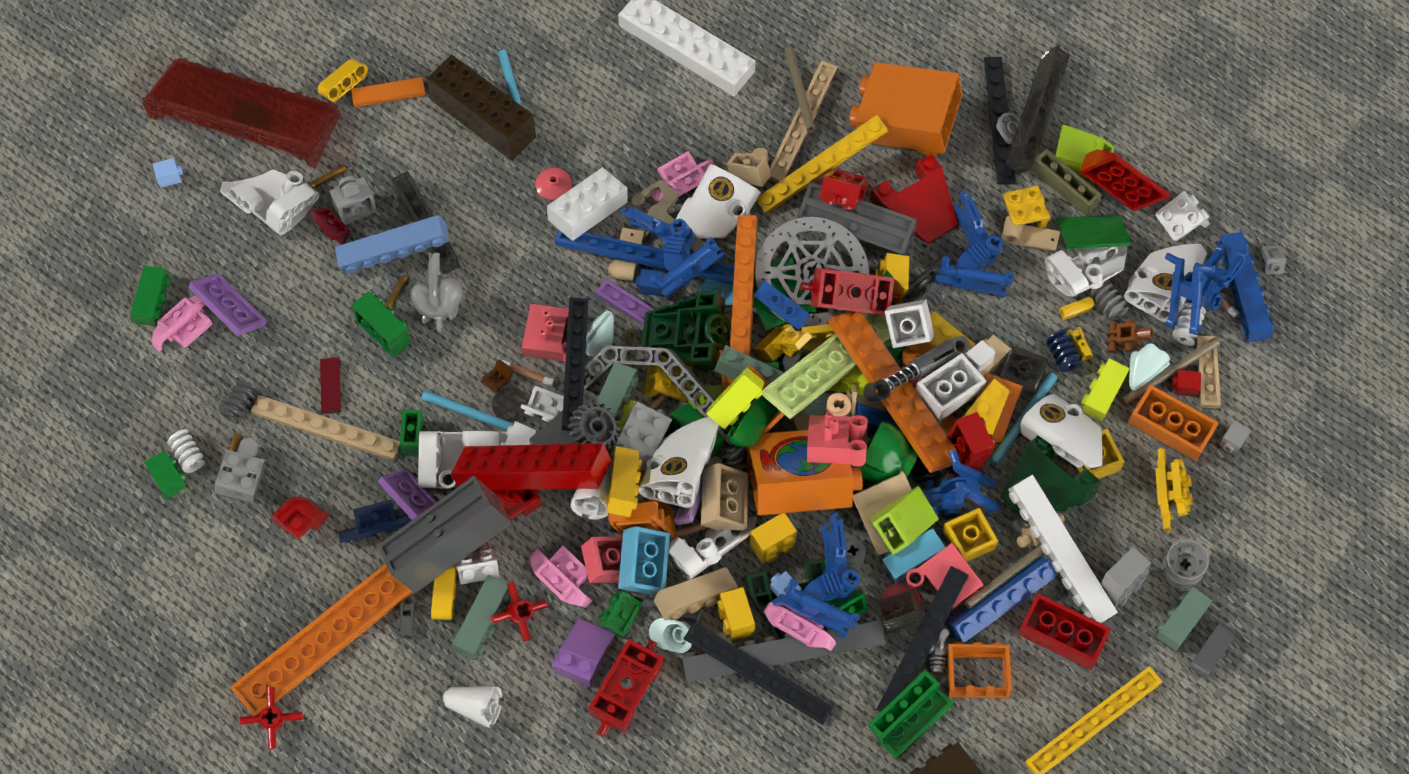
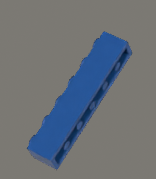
(1246, 290)
(969, 622)

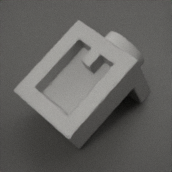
(1274, 259)

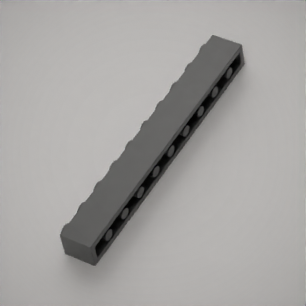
(785, 650)

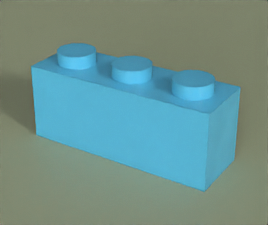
(913, 555)

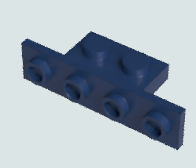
(373, 520)

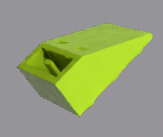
(1075, 144)
(903, 520)

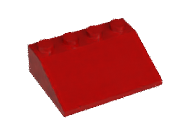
(1121, 180)

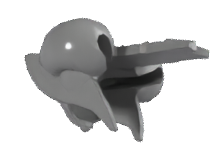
(438, 298)

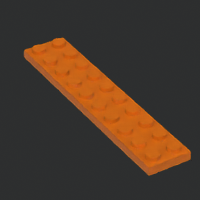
(904, 402)
(321, 639)

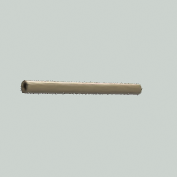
(799, 88)
(1172, 369)
(1004, 577)

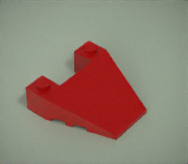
(924, 200)

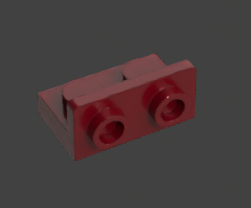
(330, 224)

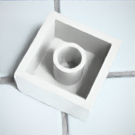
(909, 323)

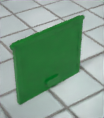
(1093, 231)
(769, 319)

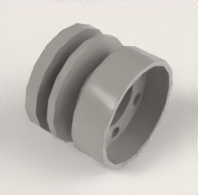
(1193, 557)

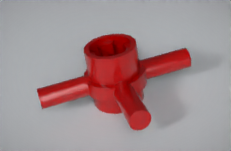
(512, 613)
(277, 723)

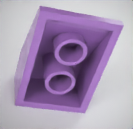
(583, 652)

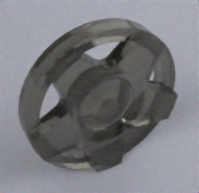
(509, 404)

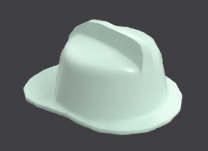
(670, 635)

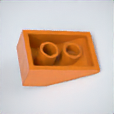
(1015, 390)

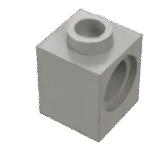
(1234, 437)

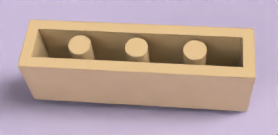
(694, 594)

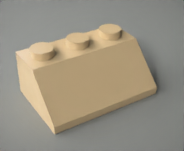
(724, 498)

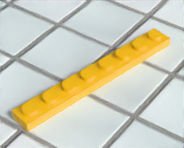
(821, 164)
(1093, 722)

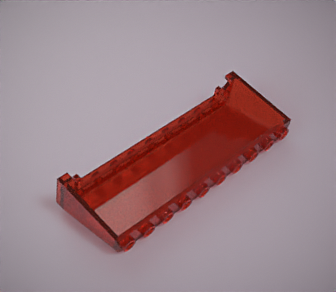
(243, 109)

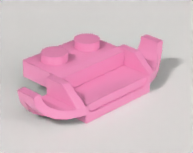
(682, 174)
(181, 323)
(562, 575)
(799, 627)

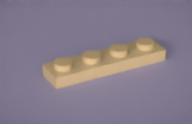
(1210, 385)

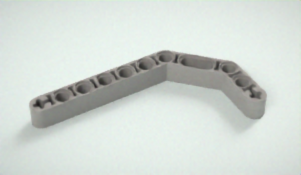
(655, 359)

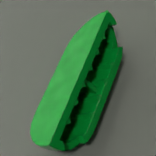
(751, 423)

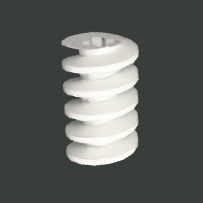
(1181, 332)
(185, 451)

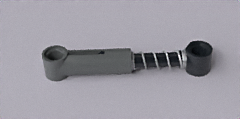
(917, 368)

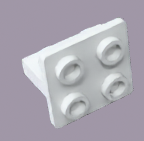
(478, 566)

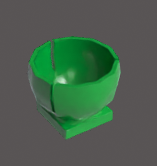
(887, 455)

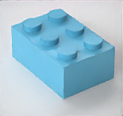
(644, 560)

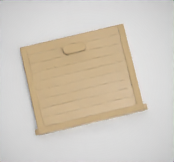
(876, 498)

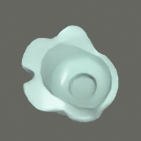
(600, 333)
(1146, 365)

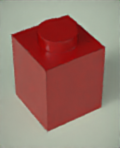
(1186, 383)

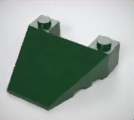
(683, 329)
(1055, 483)
(761, 595)

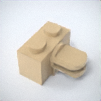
(751, 167)

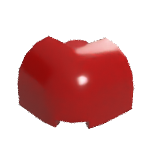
(298, 516)

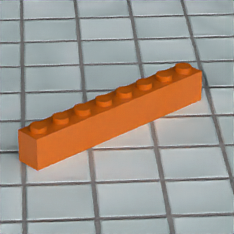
(744, 283)

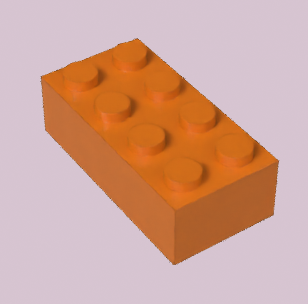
(1173, 423)

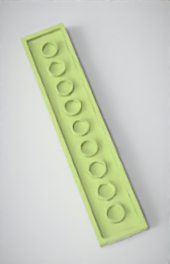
(817, 372)

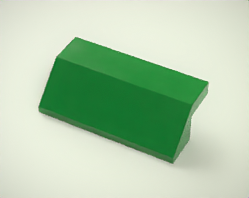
(910, 715)

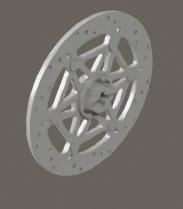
(793, 228)

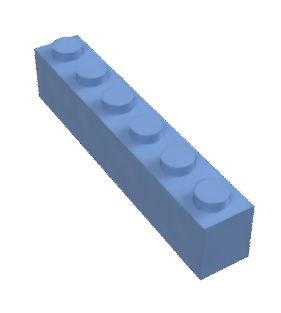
(392, 244)

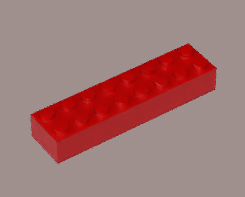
(534, 466)

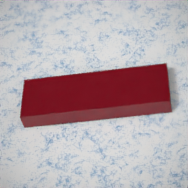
(330, 385)

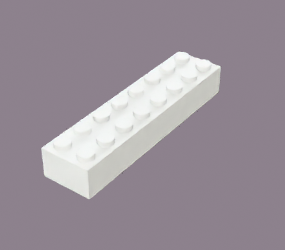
(687, 44)

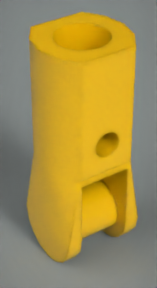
(1076, 308)
(1081, 345)

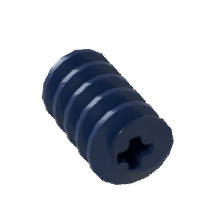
(1063, 352)

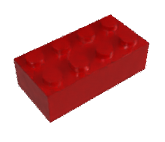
(971, 441)
(1064, 631)

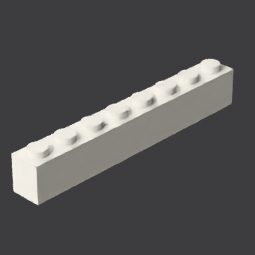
(1062, 550)

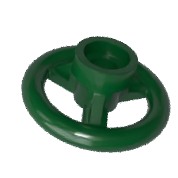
(716, 332)

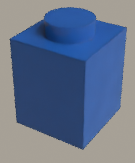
(645, 285)

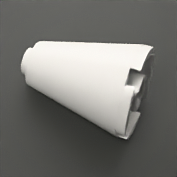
(592, 501)
(475, 703)

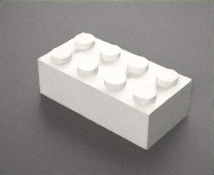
(587, 204)

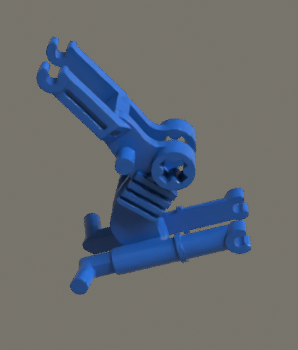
(676, 251)
(975, 257)
(1200, 285)
(950, 494)
(830, 585)

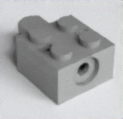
(352, 199)
(238, 472)

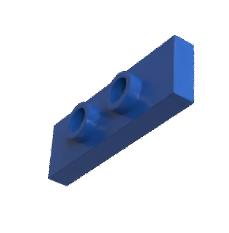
(781, 305)

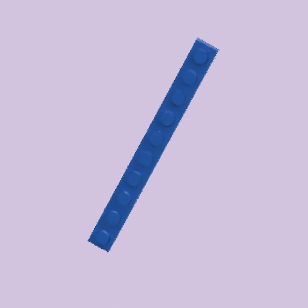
(637, 254)

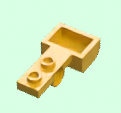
(779, 341)

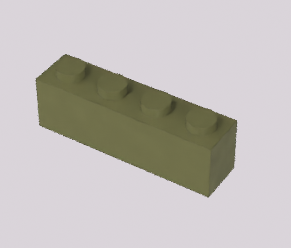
(1066, 182)

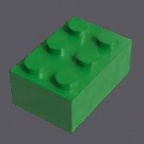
(381, 323)

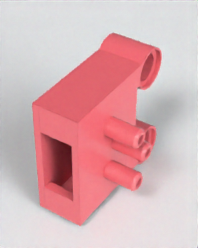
(545, 332)
(829, 439)
(937, 568)

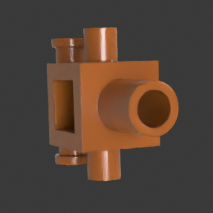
(1127, 335)

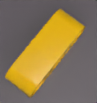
(342, 79)
(444, 595)

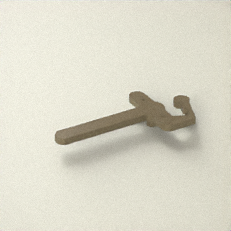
(662, 208)

